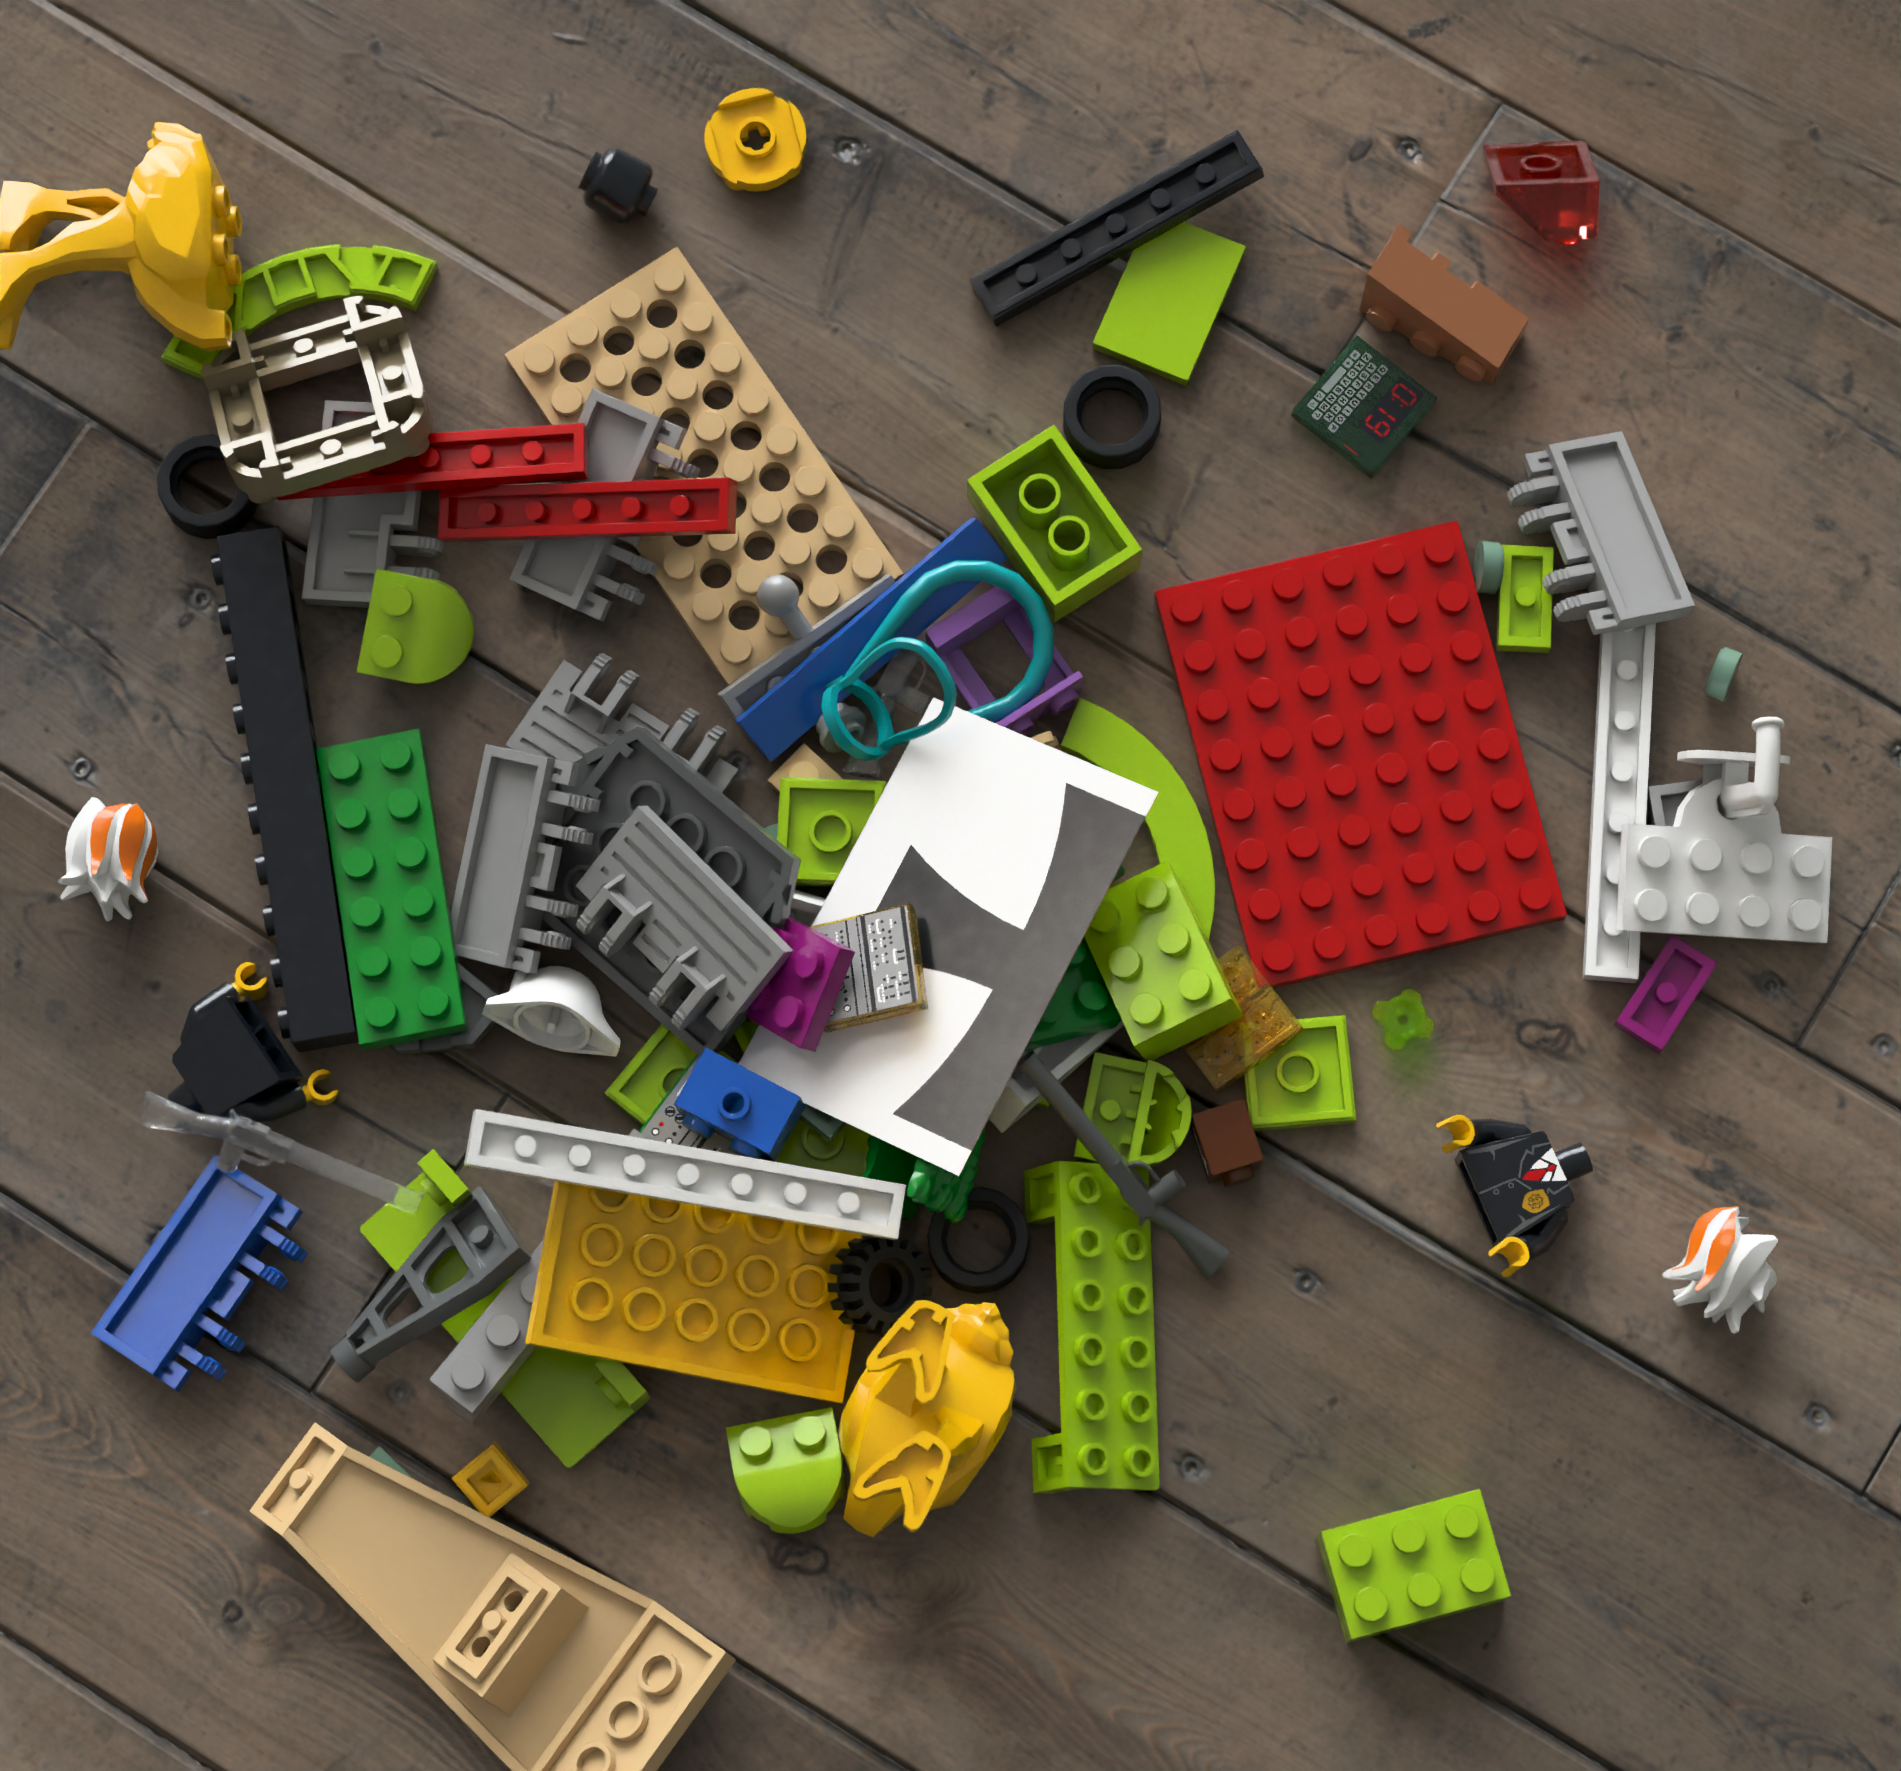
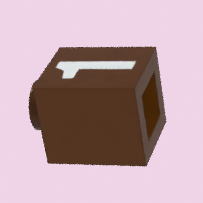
(1226, 1143)

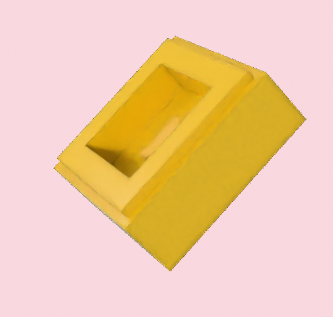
(490, 1480)

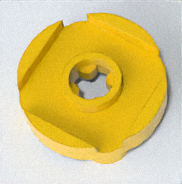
(749, 168)

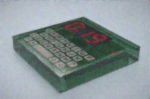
(1364, 406)

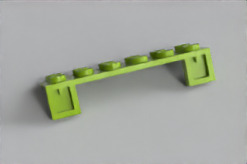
(1102, 1333)
(560, 1394)

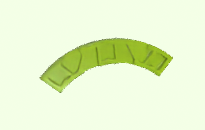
(310, 278)
(1173, 817)

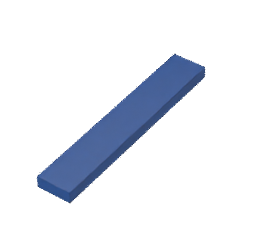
(796, 700)

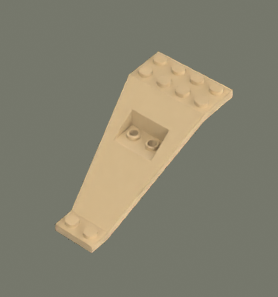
(569, 1677)

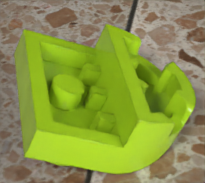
(414, 629)
(1136, 1109)
(788, 1469)

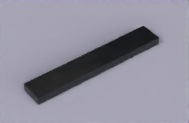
(1117, 228)

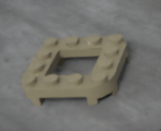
(247, 370)

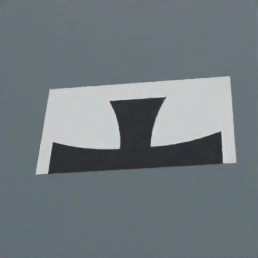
(1005, 870)

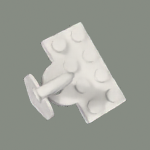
(1725, 857)

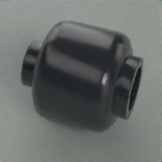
(618, 185)

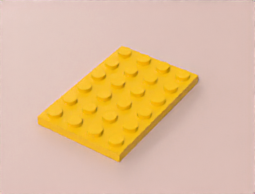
(692, 1292)

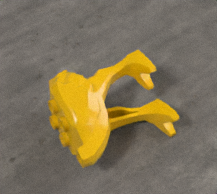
(166, 233)
(925, 1413)

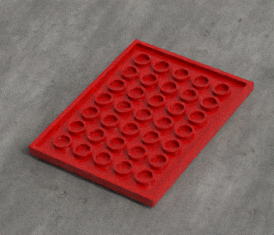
(1359, 755)

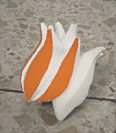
(110, 855)
(1725, 1267)

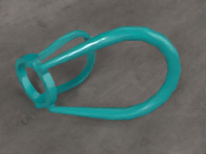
(882, 643)

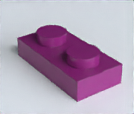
(1665, 994)

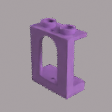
(975, 619)

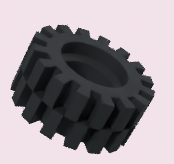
(854, 1277)

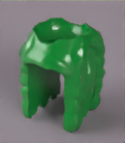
(923, 1180)

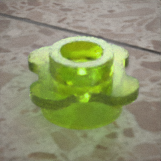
(1406, 1004)

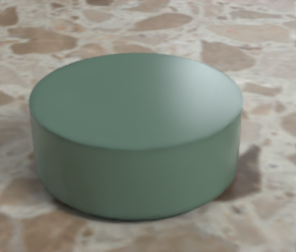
(1488, 567)
(1723, 674)

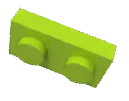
(1523, 603)

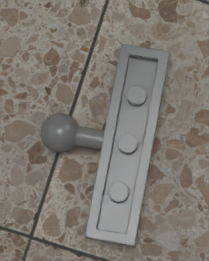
(779, 598)

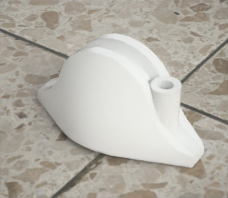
(555, 1011)

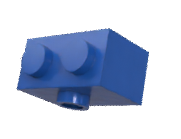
(738, 1107)

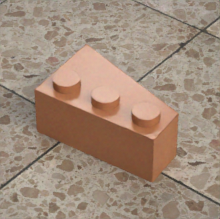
(1440, 311)

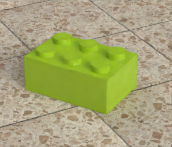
(1054, 523)
(1159, 963)
(1413, 1566)

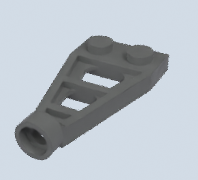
(492, 1256)

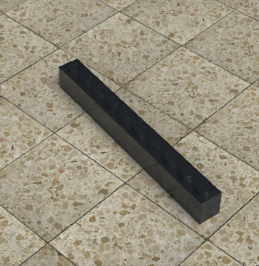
(287, 788)

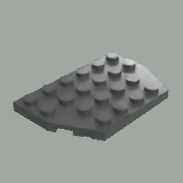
(740, 851)

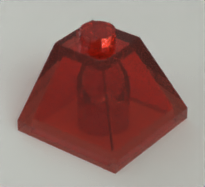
(1548, 187)

